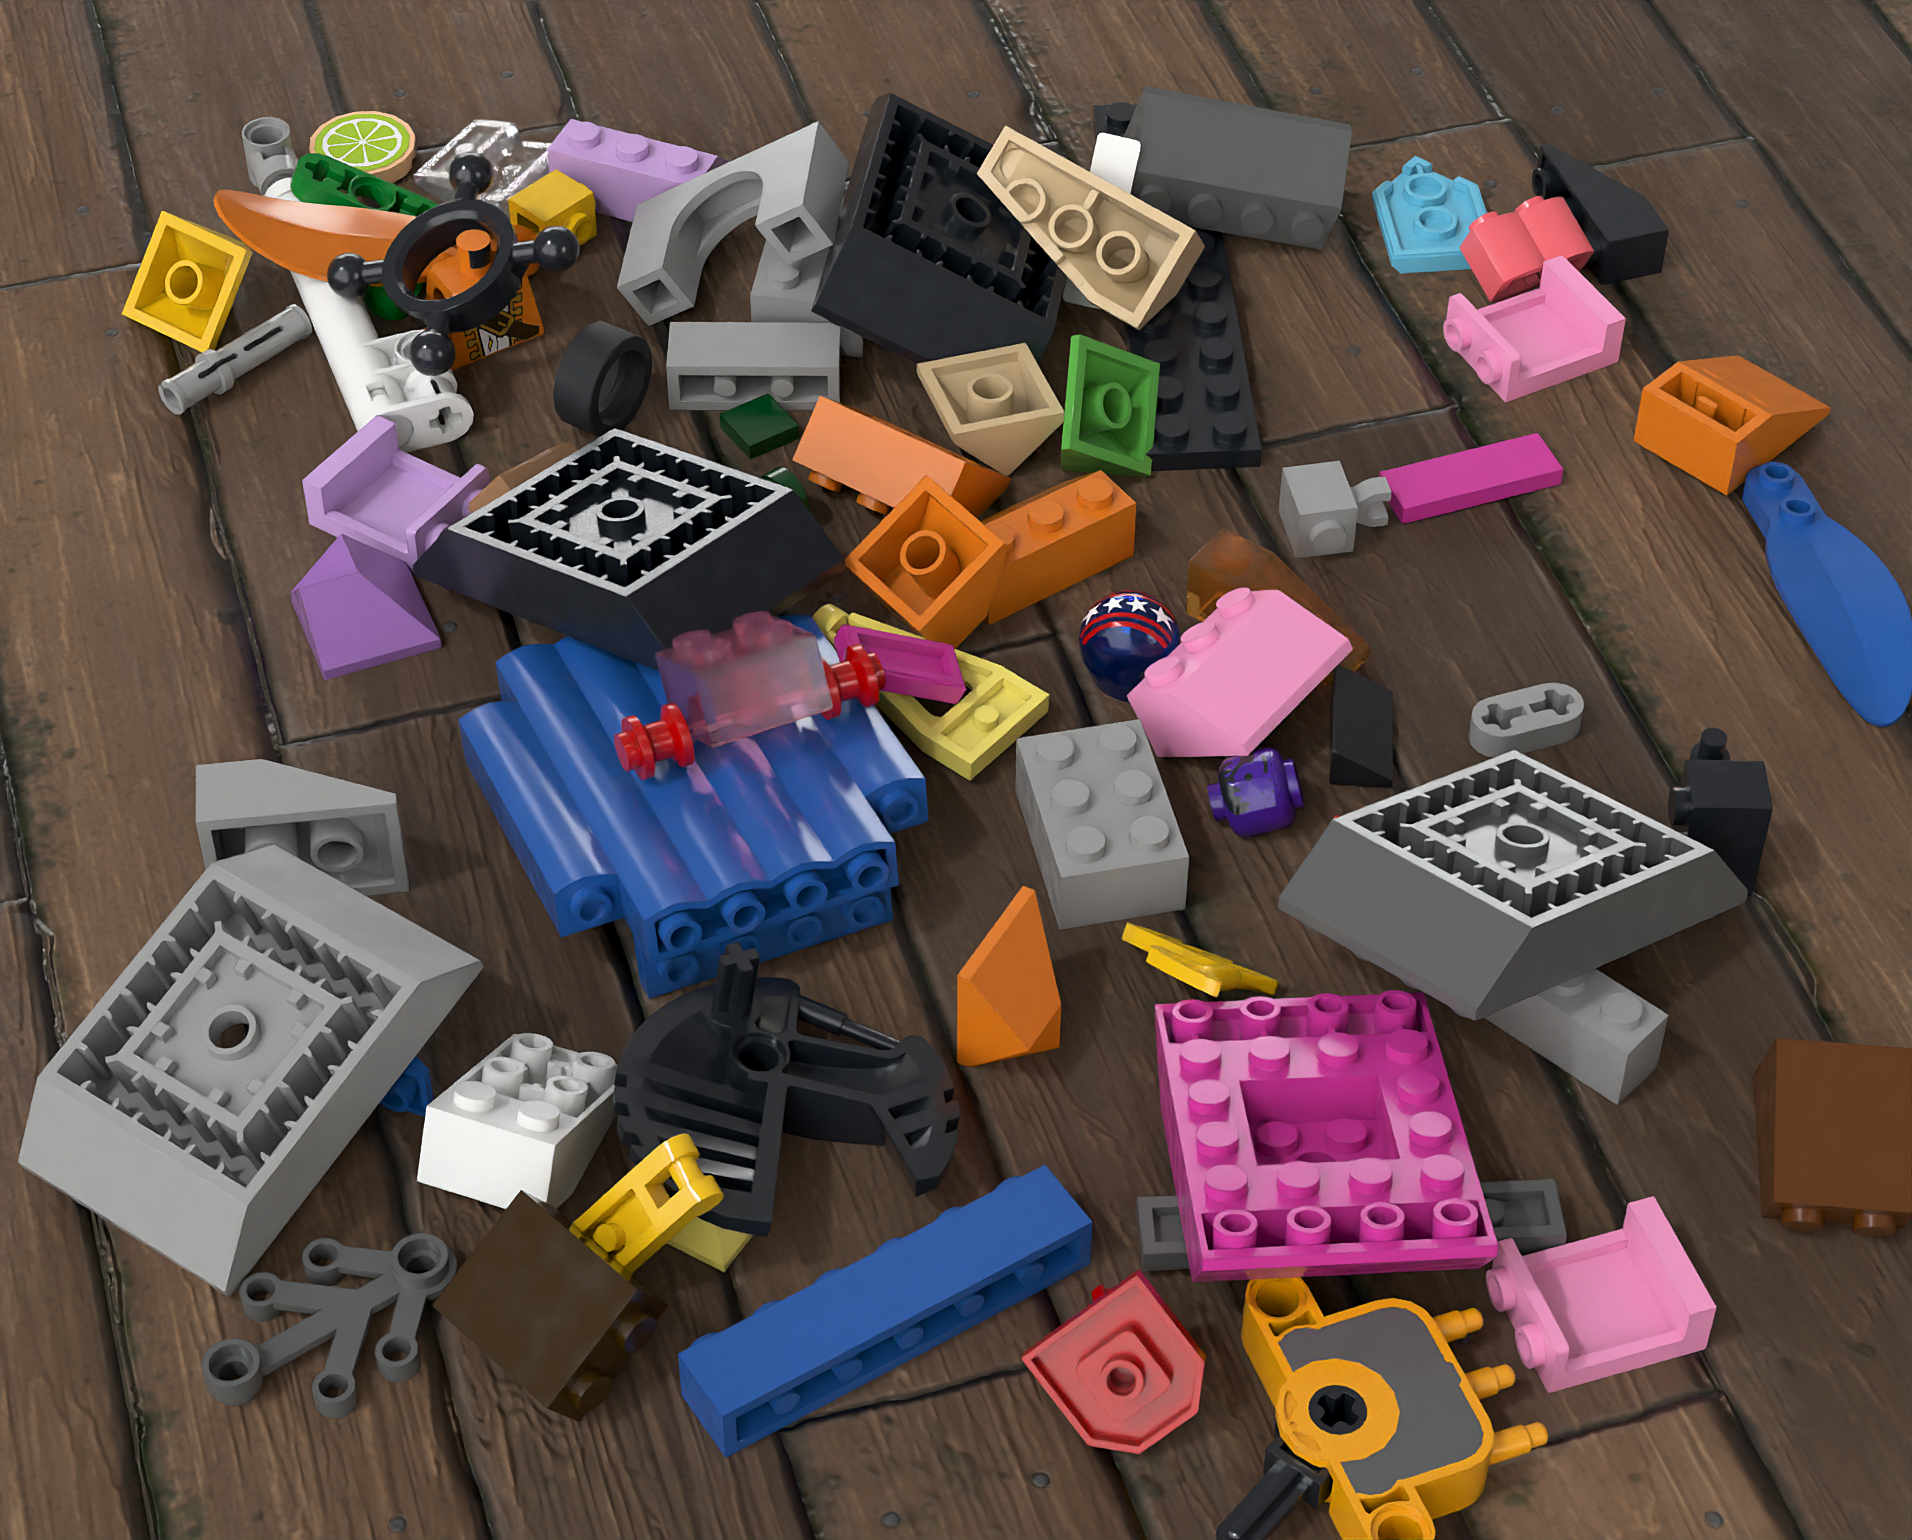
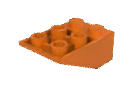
(1722, 418)

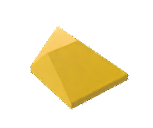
(187, 281)

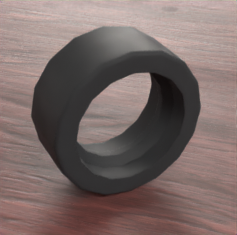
(602, 378)

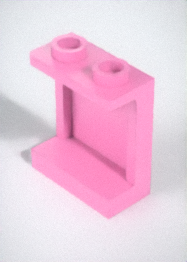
(1538, 335)
(1603, 1301)

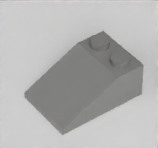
(315, 817)

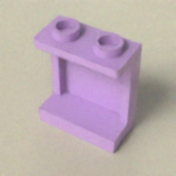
(387, 495)

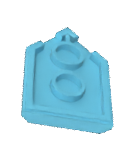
(1426, 218)

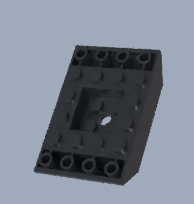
(928, 249)
(636, 547)

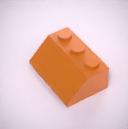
(887, 461)
(1060, 540)

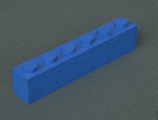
(884, 1309)

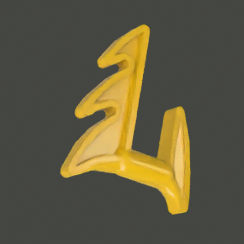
(1195, 966)

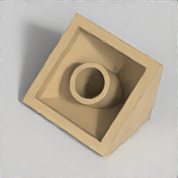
(993, 403)

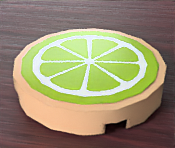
(368, 142)

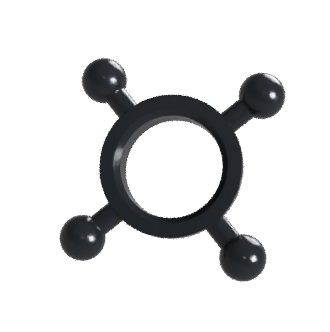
(433, 233)

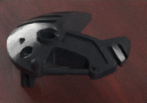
(740, 1075)

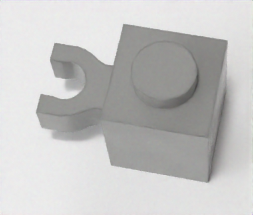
(1323, 509)

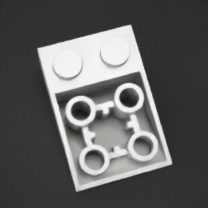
(519, 1123)

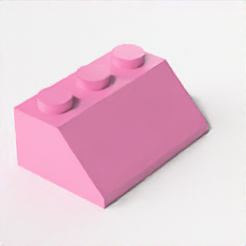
(1235, 675)

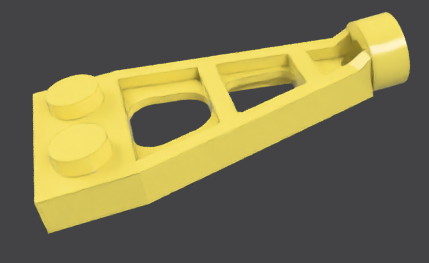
(974, 729)

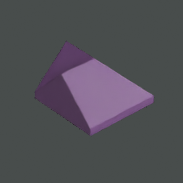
(361, 609)

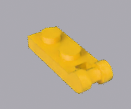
(637, 1211)

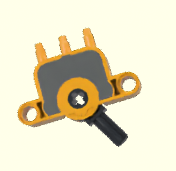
(1369, 1415)

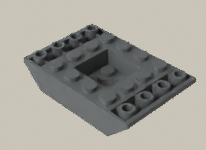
(1503, 883)

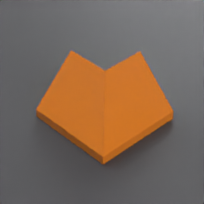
(1009, 990)

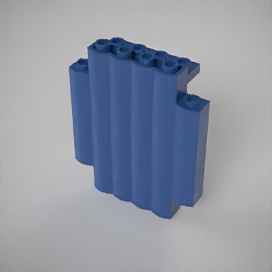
(746, 846)

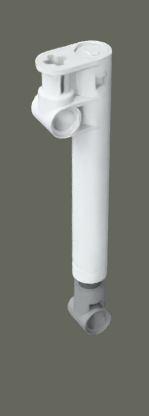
(370, 371)

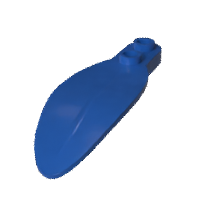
(1835, 594)

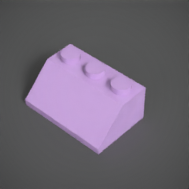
(624, 166)

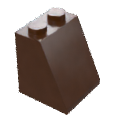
(1835, 1135)

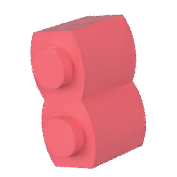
(1511, 247)

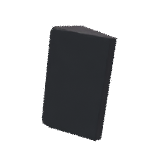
(1360, 731)

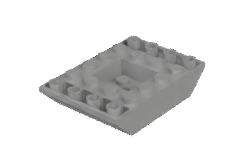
(223, 1145)

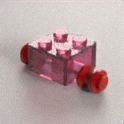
(743, 685)

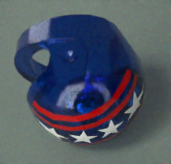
(1124, 638)

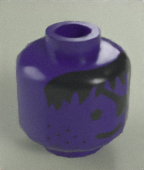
(1256, 793)

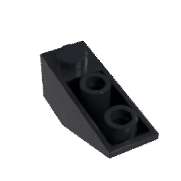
(1616, 220)

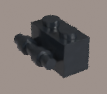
(1723, 805)

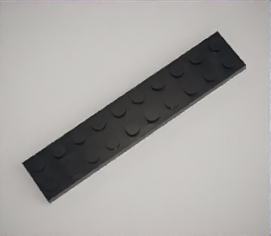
(1203, 383)

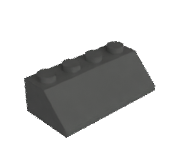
(1239, 167)

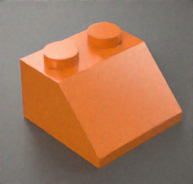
(931, 565)

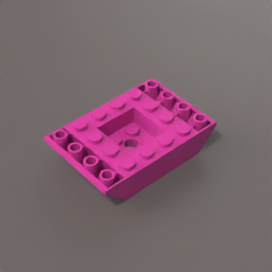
(1316, 1139)

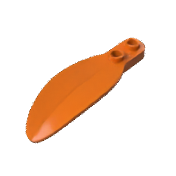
(311, 235)

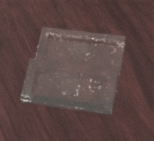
(513, 162)

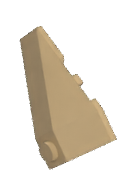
(1101, 237)

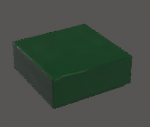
(759, 426)

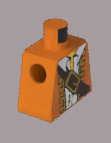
(456, 274)

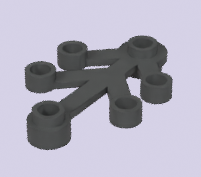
(336, 1314)

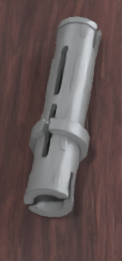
(218, 369)

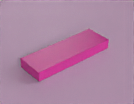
(1472, 478)

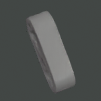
(1526, 719)

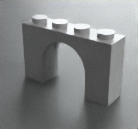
(789, 186)

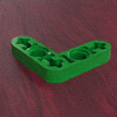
(339, 175)

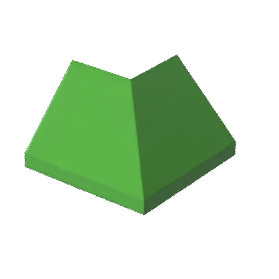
(1108, 410)

